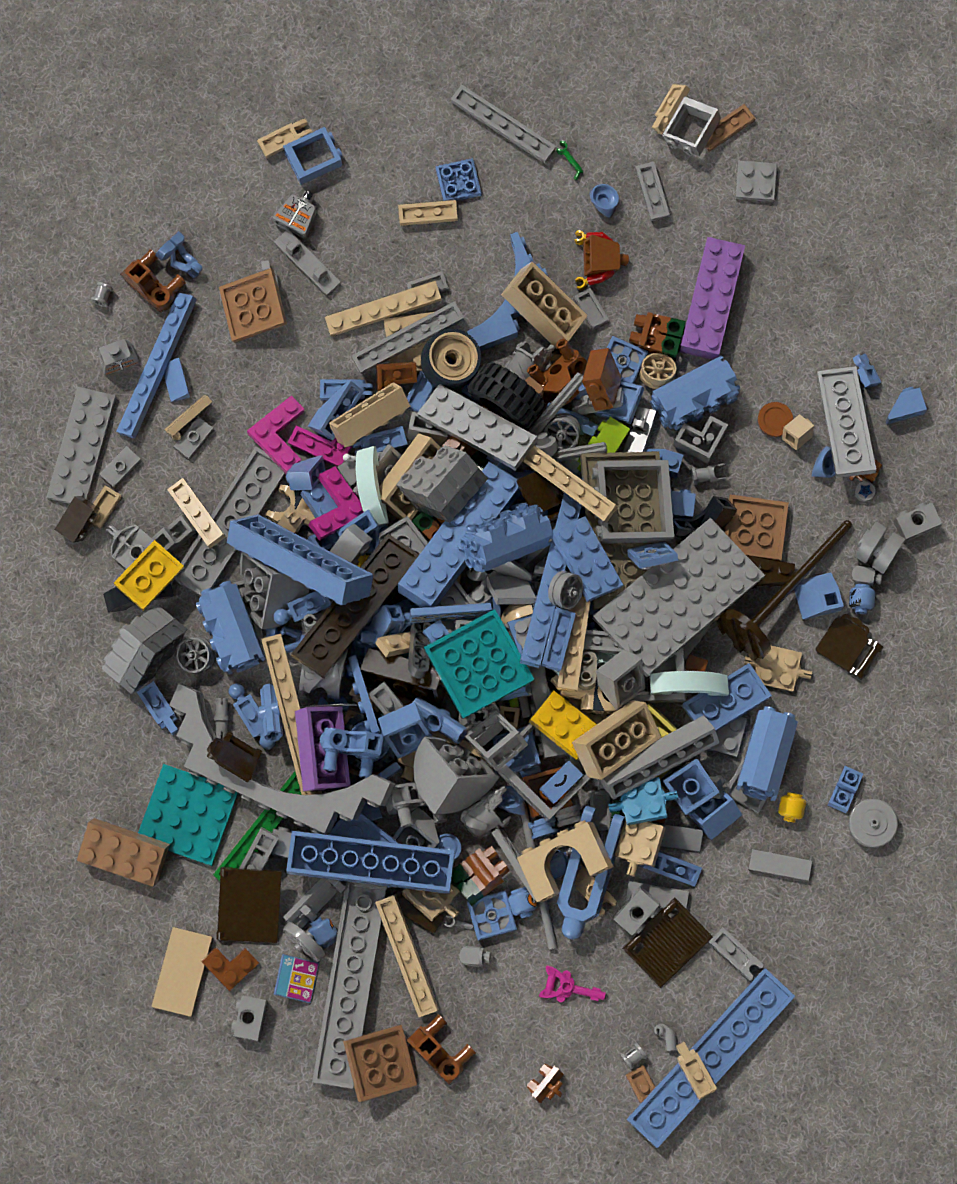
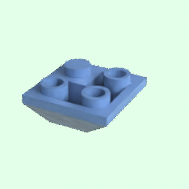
(818, 596)

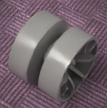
(874, 544)

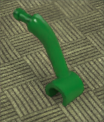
(569, 157)

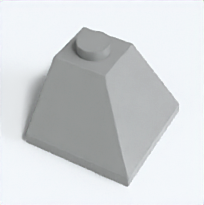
(421, 833)

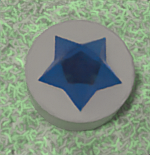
(865, 491)

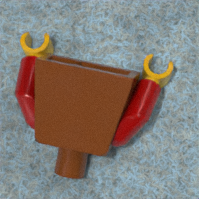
(601, 258)

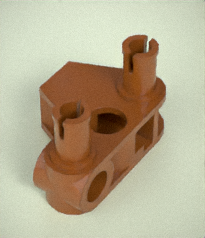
(147, 285)
(562, 372)
(439, 1057)

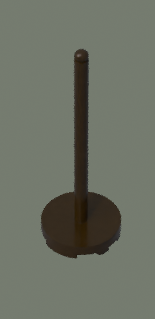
(746, 632)

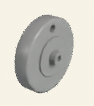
(873, 823)
(304, 941)

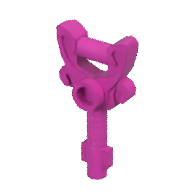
(567, 987)

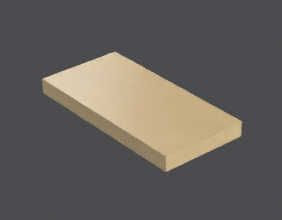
(181, 972)

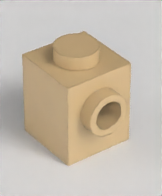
(798, 432)

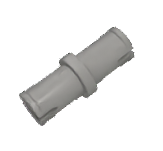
(221, 717)

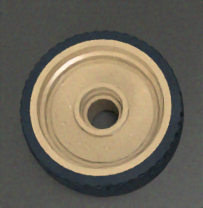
(458, 346)

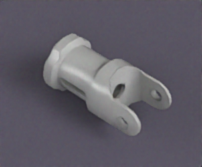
(705, 474)

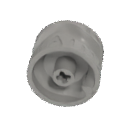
(332, 683)

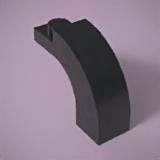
(718, 509)

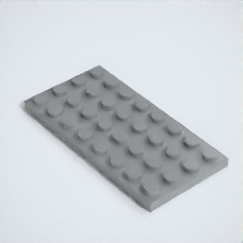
(679, 599)

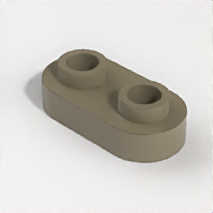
(588, 668)

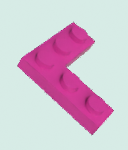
(266, 431)
(318, 446)
(348, 505)

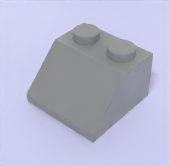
(621, 678)

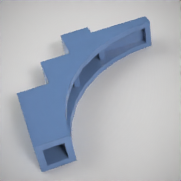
(501, 326)

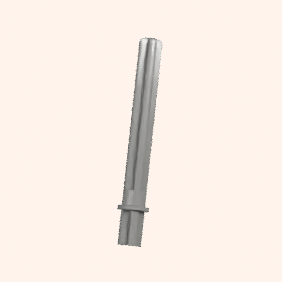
(556, 404)
(575, 452)

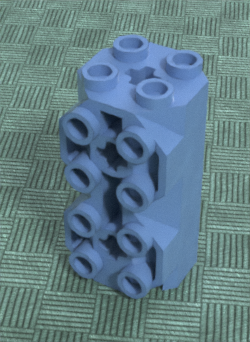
(695, 393)
(506, 538)
(231, 628)
(767, 754)

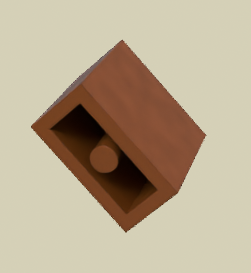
(601, 379)

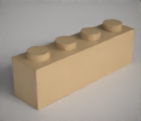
(369, 415)

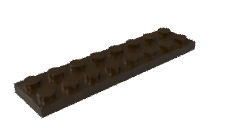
(344, 623)

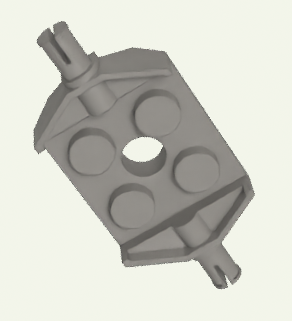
(126, 542)

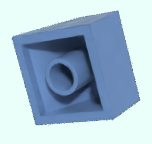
(404, 729)
(692, 786)
(715, 815)

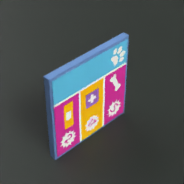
(296, 978)

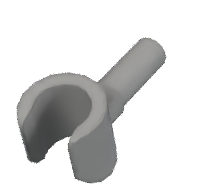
(458, 923)

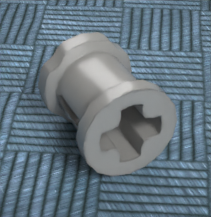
(102, 294)
(633, 1056)

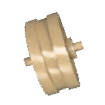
(658, 361)

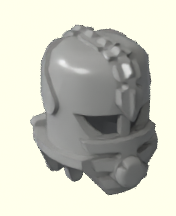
(523, 359)
(483, 815)

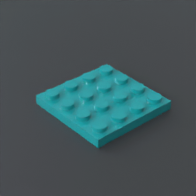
(478, 664)
(188, 814)

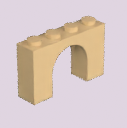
(536, 862)

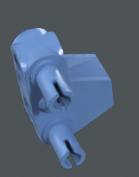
(386, 622)
(353, 743)

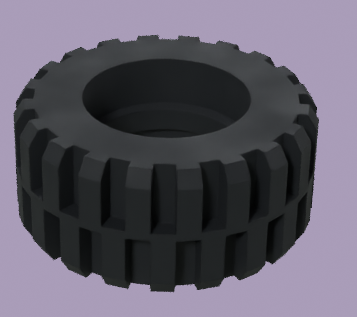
(506, 395)

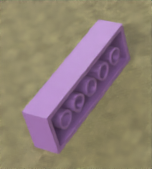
(712, 298)

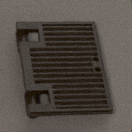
(668, 943)

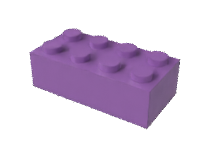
(310, 726)

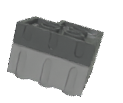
(442, 483)
(143, 648)

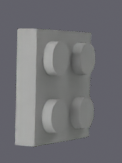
(755, 181)

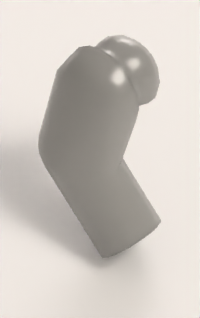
(667, 1034)

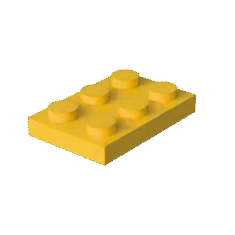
(148, 575)
(561, 722)

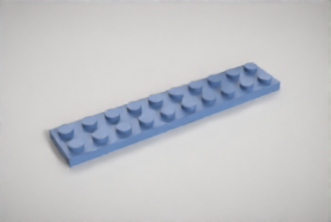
(718, 1051)

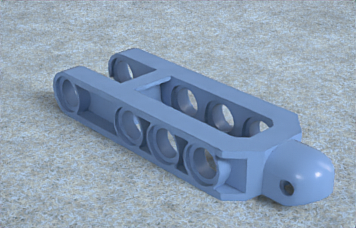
(574, 918)

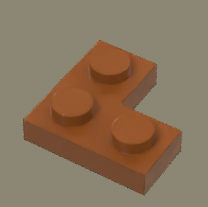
(396, 372)
(232, 971)

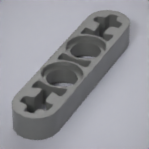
(416, 646)

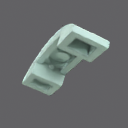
(368, 484)
(689, 682)

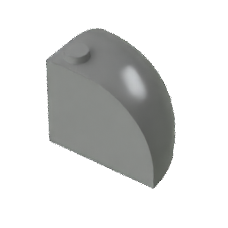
(267, 590)
(450, 776)

